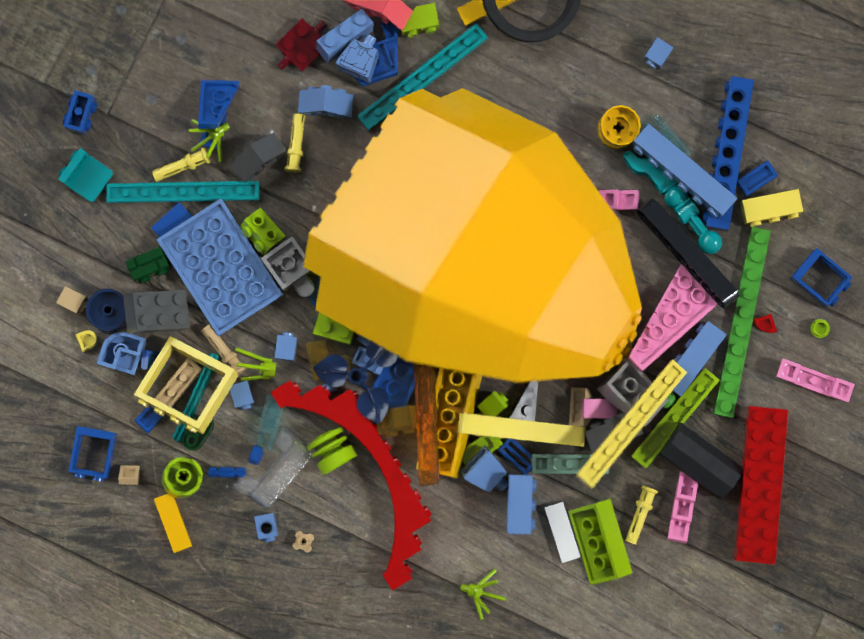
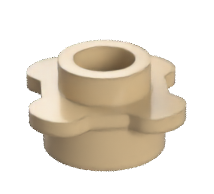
(308, 540)

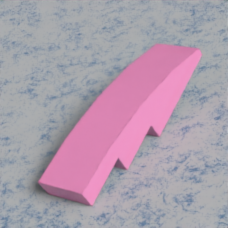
(682, 509)

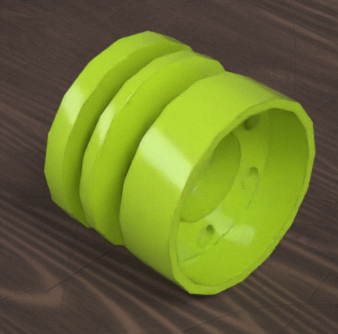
(331, 451)

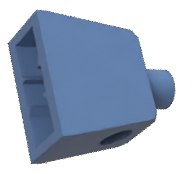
(485, 471)

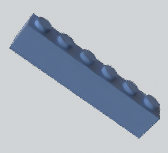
(684, 171)

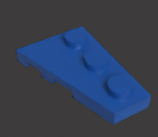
(215, 101)

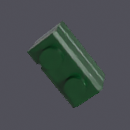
(147, 265)

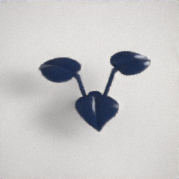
(374, 402)

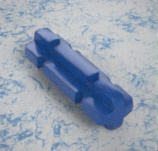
(226, 472)

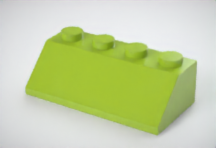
(600, 542)

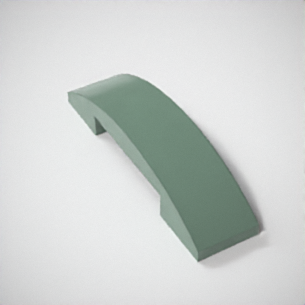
(559, 463)

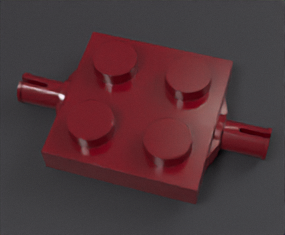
(300, 45)

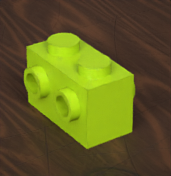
(262, 231)

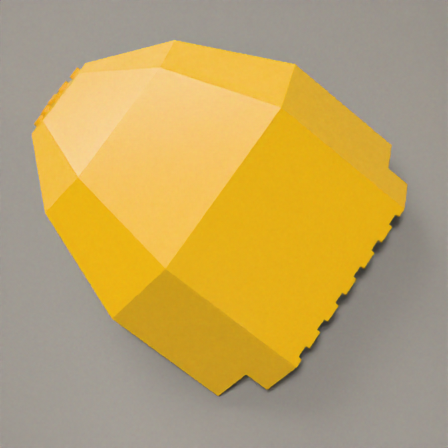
(476, 247)

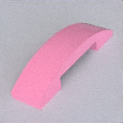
(815, 380)

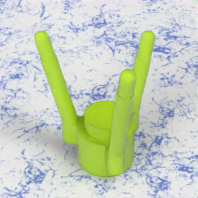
(267, 368)

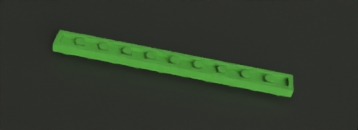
(742, 322)

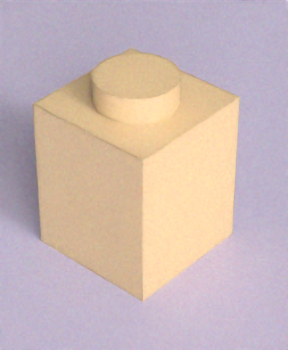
(72, 300)

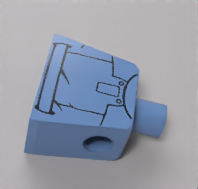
(359, 59)

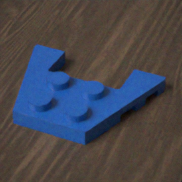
(388, 55)

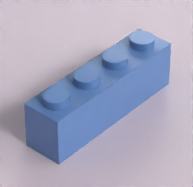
(697, 353)

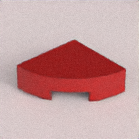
(765, 324)

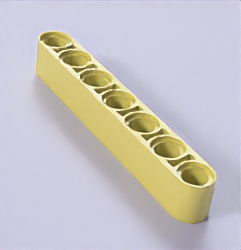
(521, 429)

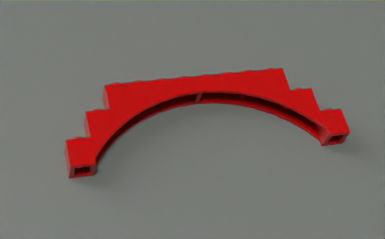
(408, 511)

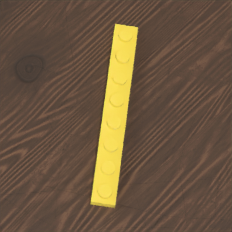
(631, 424)

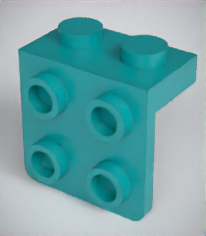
(85, 175)

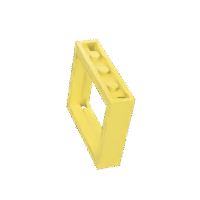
(215, 401)

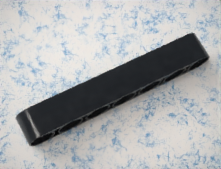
(688, 253)

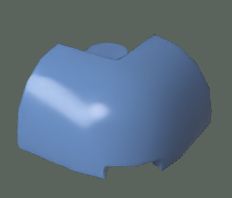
(122, 352)

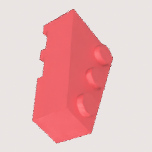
(388, 10)

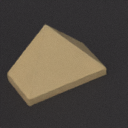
(575, 417)

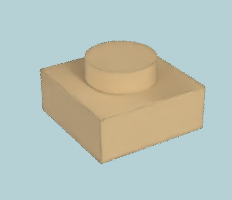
(129, 475)

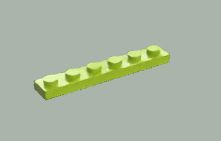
(677, 414)

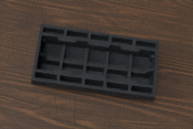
(701, 461)

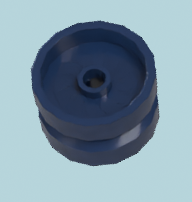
(98, 306)

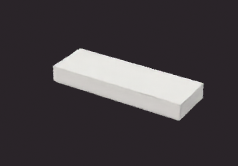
(562, 532)

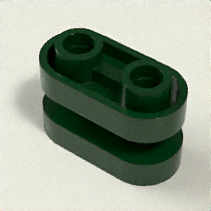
(195, 441)

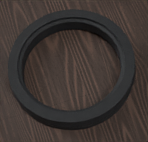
(531, 36)

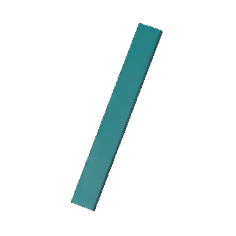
(423, 76)
(182, 192)

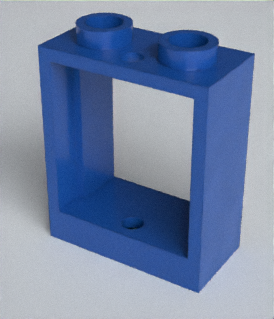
(805, 266)
(97, 476)

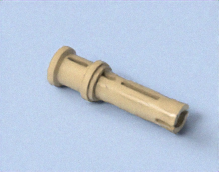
(228, 358)

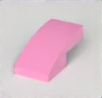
(621, 199)
(598, 409)

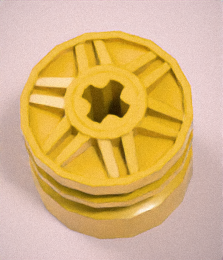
(626, 119)

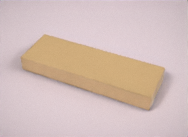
(179, 383)

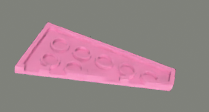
(676, 314)

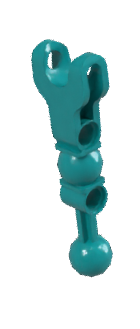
(684, 208)

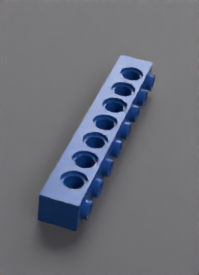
(744, 88)

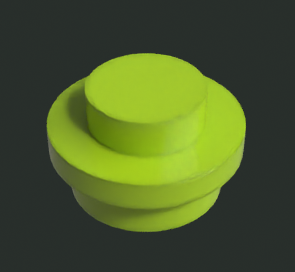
(820, 328)

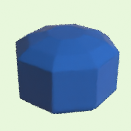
(256, 455)

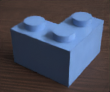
(326, 102)

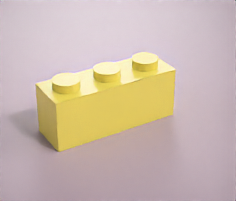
(771, 207)

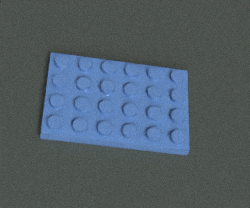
(219, 267)

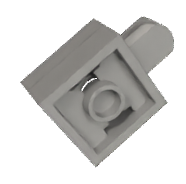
(287, 267)

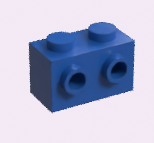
(80, 112)

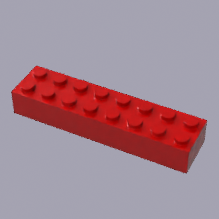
(761, 485)

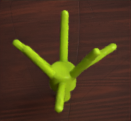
(215, 134)
(476, 591)

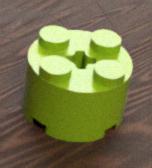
(182, 466)

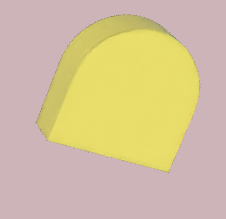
(87, 340)

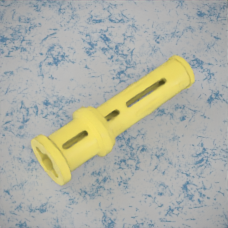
(294, 152)
(190, 162)
(644, 504)

